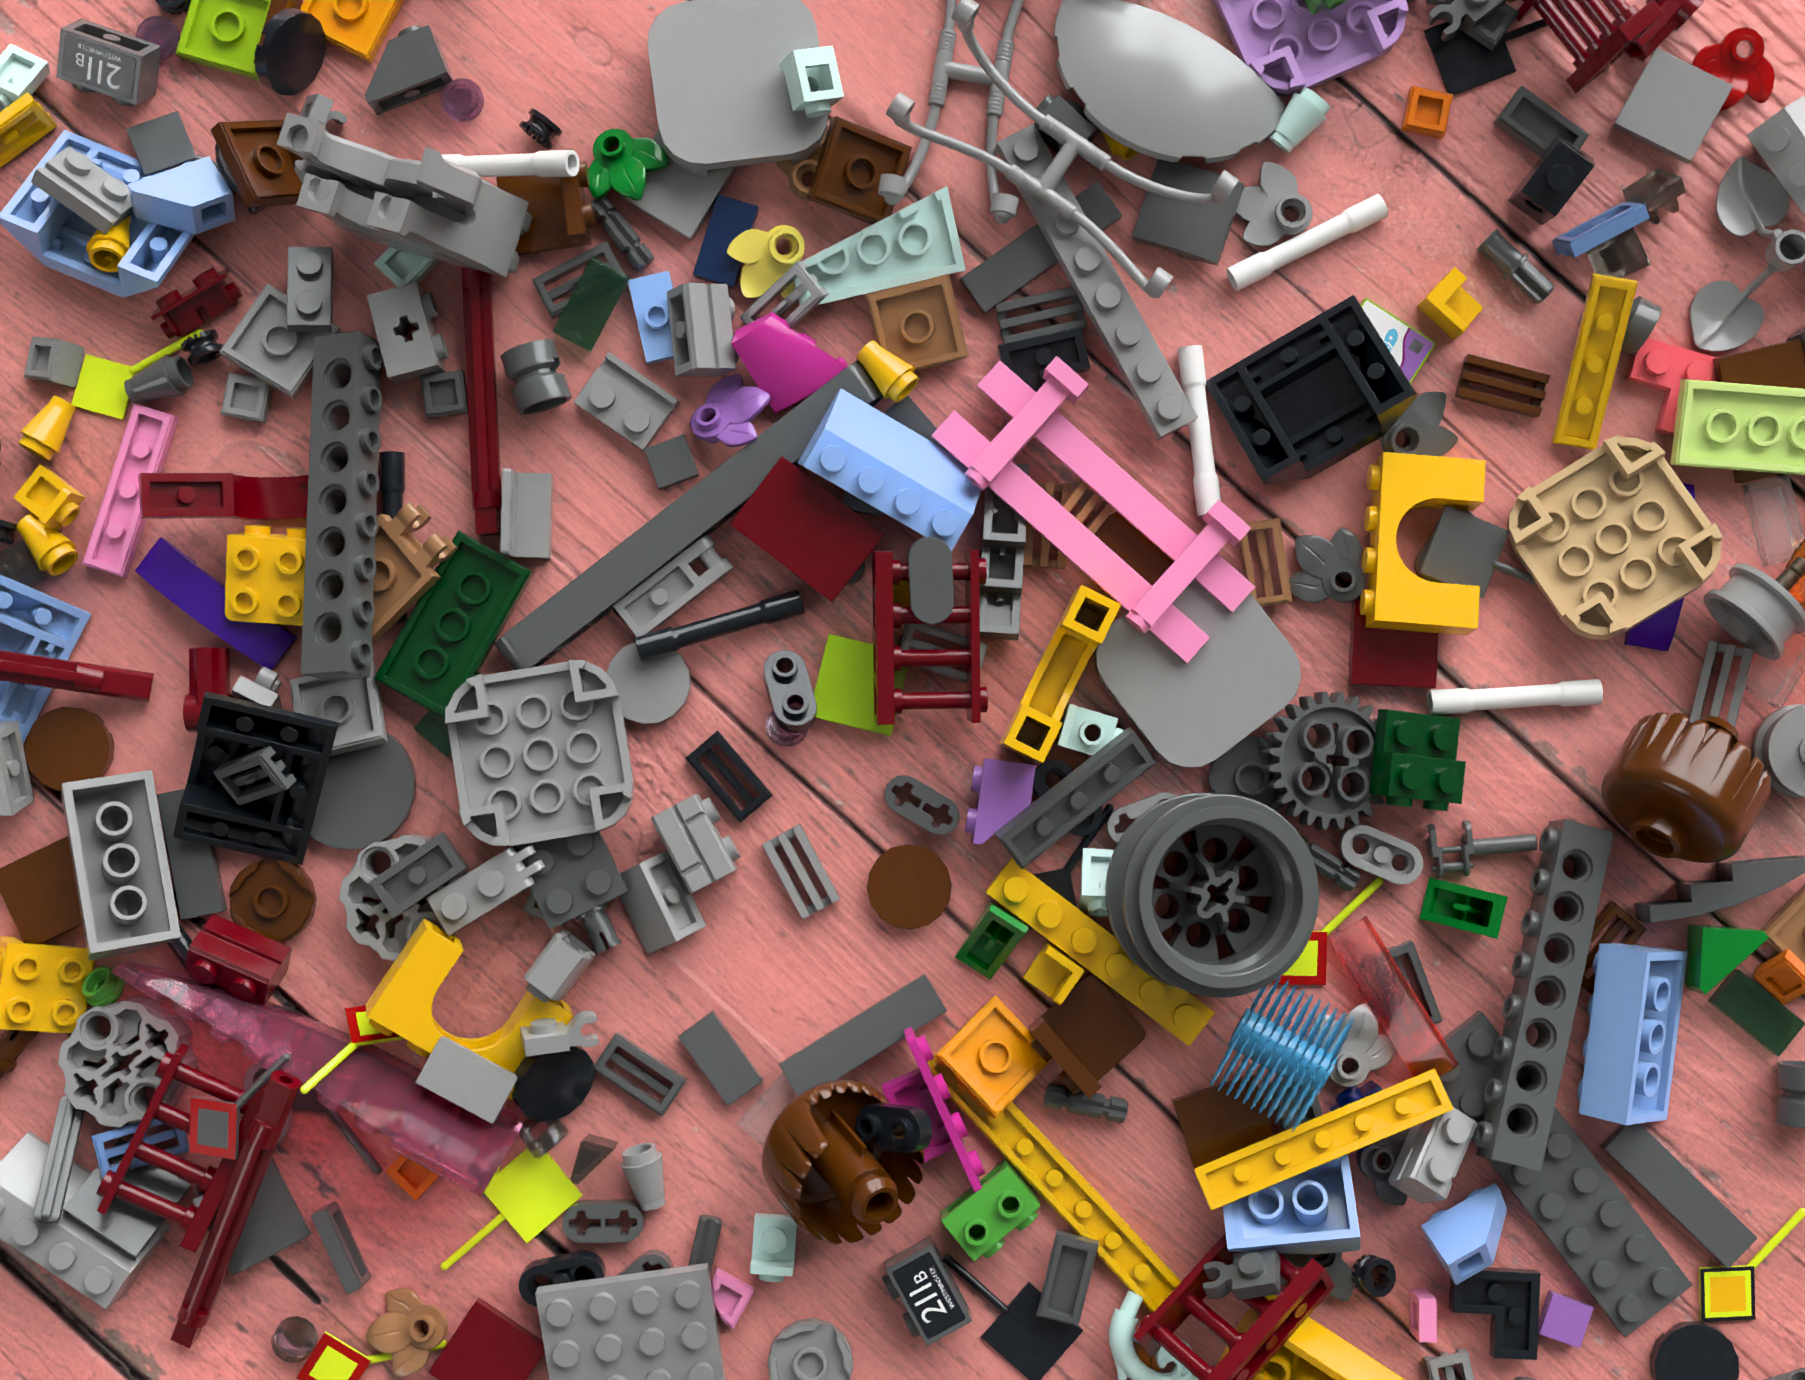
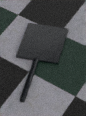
(1467, 62)
(1017, 1333)

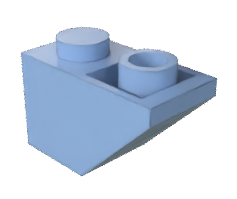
(184, 198)
(1467, 1233)

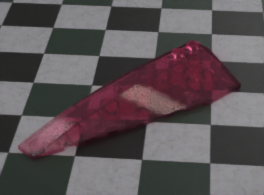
(367, 1082)

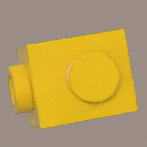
(50, 498)

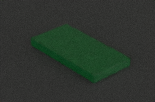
(454, 624)

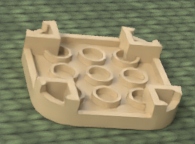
(1613, 538)

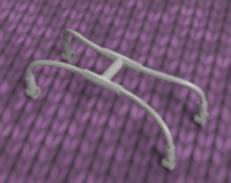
(1072, 146)
(894, 186)

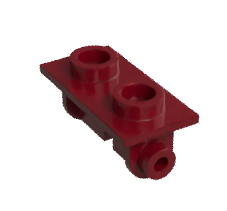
(181, 309)

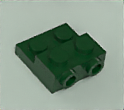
(1417, 760)

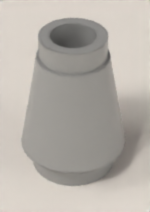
(645, 1175)

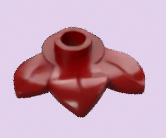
(1748, 75)

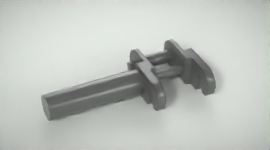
(1477, 847)

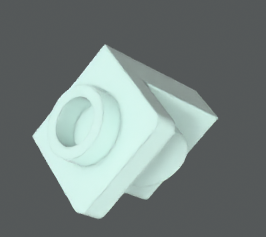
(19, 74)
(1093, 880)
(773, 1247)

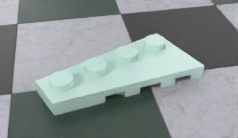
(891, 253)

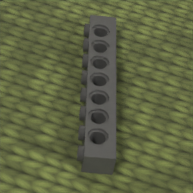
(342, 507)
(1562, 976)

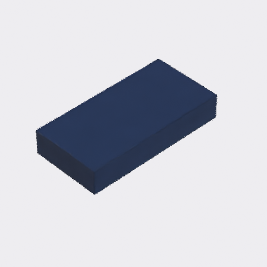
(726, 222)

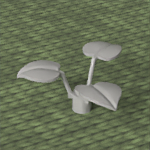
(1745, 202)

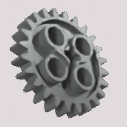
(1294, 755)

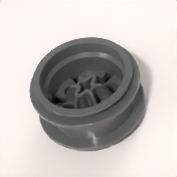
(1276, 867)

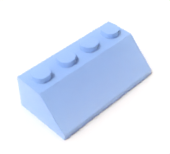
(892, 469)
(1632, 1033)

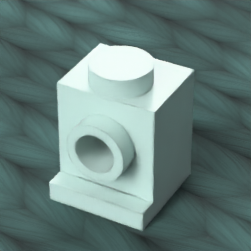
(820, 70)
(1074, 723)

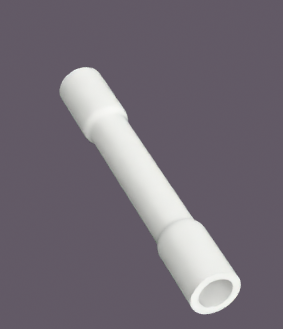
(542, 164)
(1349, 221)
(1194, 382)
(1467, 700)

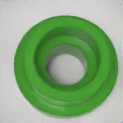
(102, 987)

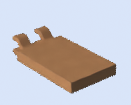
(404, 565)

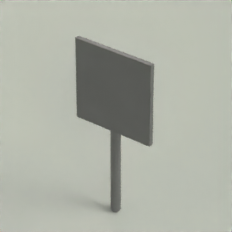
(1467, 551)

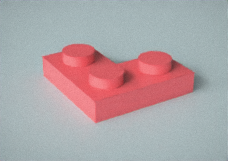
(1661, 368)

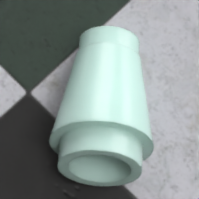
(1300, 118)

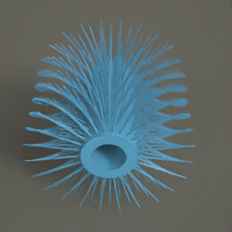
(1283, 1053)

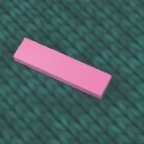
(118, 520)

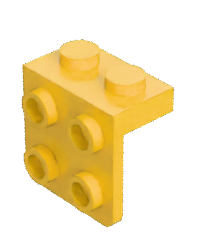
(265, 575)
(41, 986)

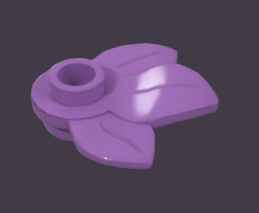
(731, 410)

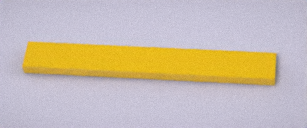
(1069, 1194)

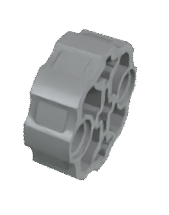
(357, 886)
(128, 1018)

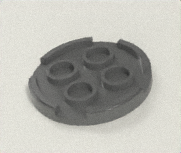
(365, 796)

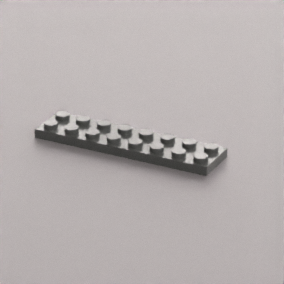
(1571, 1197)

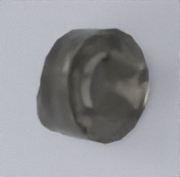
(546, 1140)
(294, 1339)

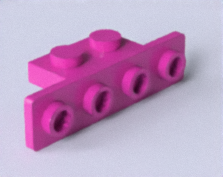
(929, 1093)

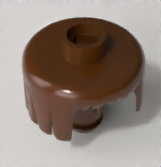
(1686, 790)
(827, 1172)

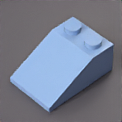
(1298, 1215)

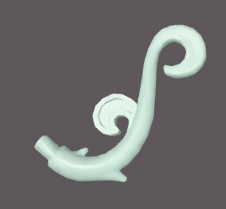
(1123, 1351)

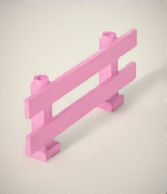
(1193, 555)

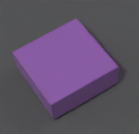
(1564, 1319)

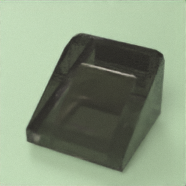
(1619, 255)
(591, 1153)

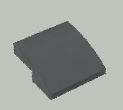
(1183, 227)
(271, 1225)

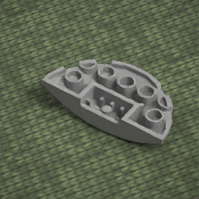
(1161, 82)

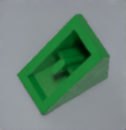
(1463, 907)
(991, 940)
(1716, 952)

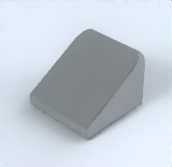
(54, 361)

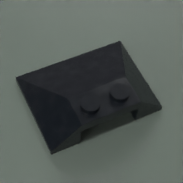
(1313, 395)
(271, 825)

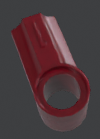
(1675, 15)
(207, 672)

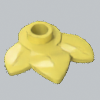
(761, 259)

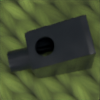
(1552, 180)

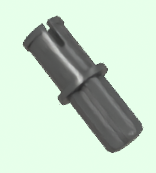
(1516, 267)

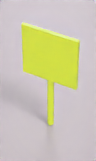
(528, 1196)

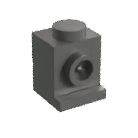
(1070, 115)

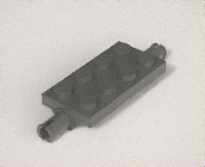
(577, 884)

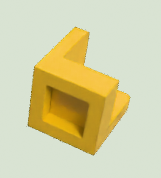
(1450, 304)
(1053, 973)

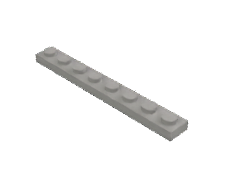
(1102, 294)

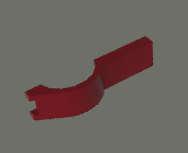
(222, 496)

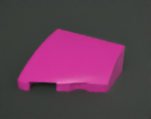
(784, 361)

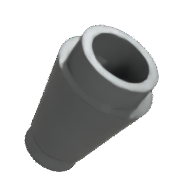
(160, 380)

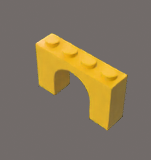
(1395, 594)
(1057, 673)
(407, 992)

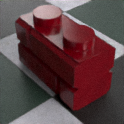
(237, 960)

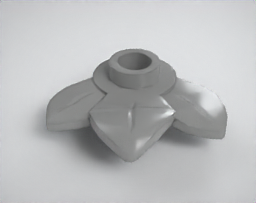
(1265, 205)
(1362, 1044)

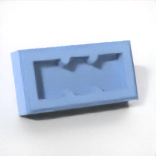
(652, 315)

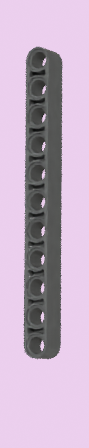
(674, 528)

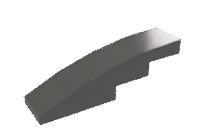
(1004, 554)
(1735, 884)

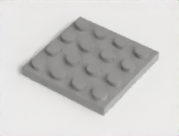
(632, 1327)

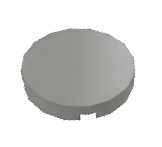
(651, 688)
(810, 1352)

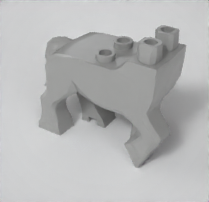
(406, 203)

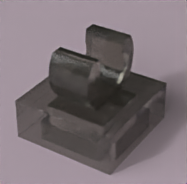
(1654, 191)
(20, 565)

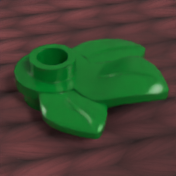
(625, 167)

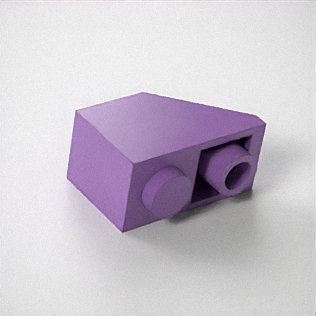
(1003, 793)

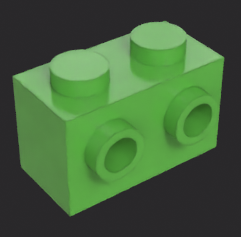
(986, 1216)

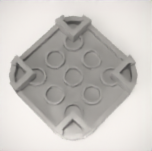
(723, 84)
(1215, 699)
(540, 753)

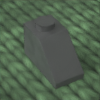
(408, 70)

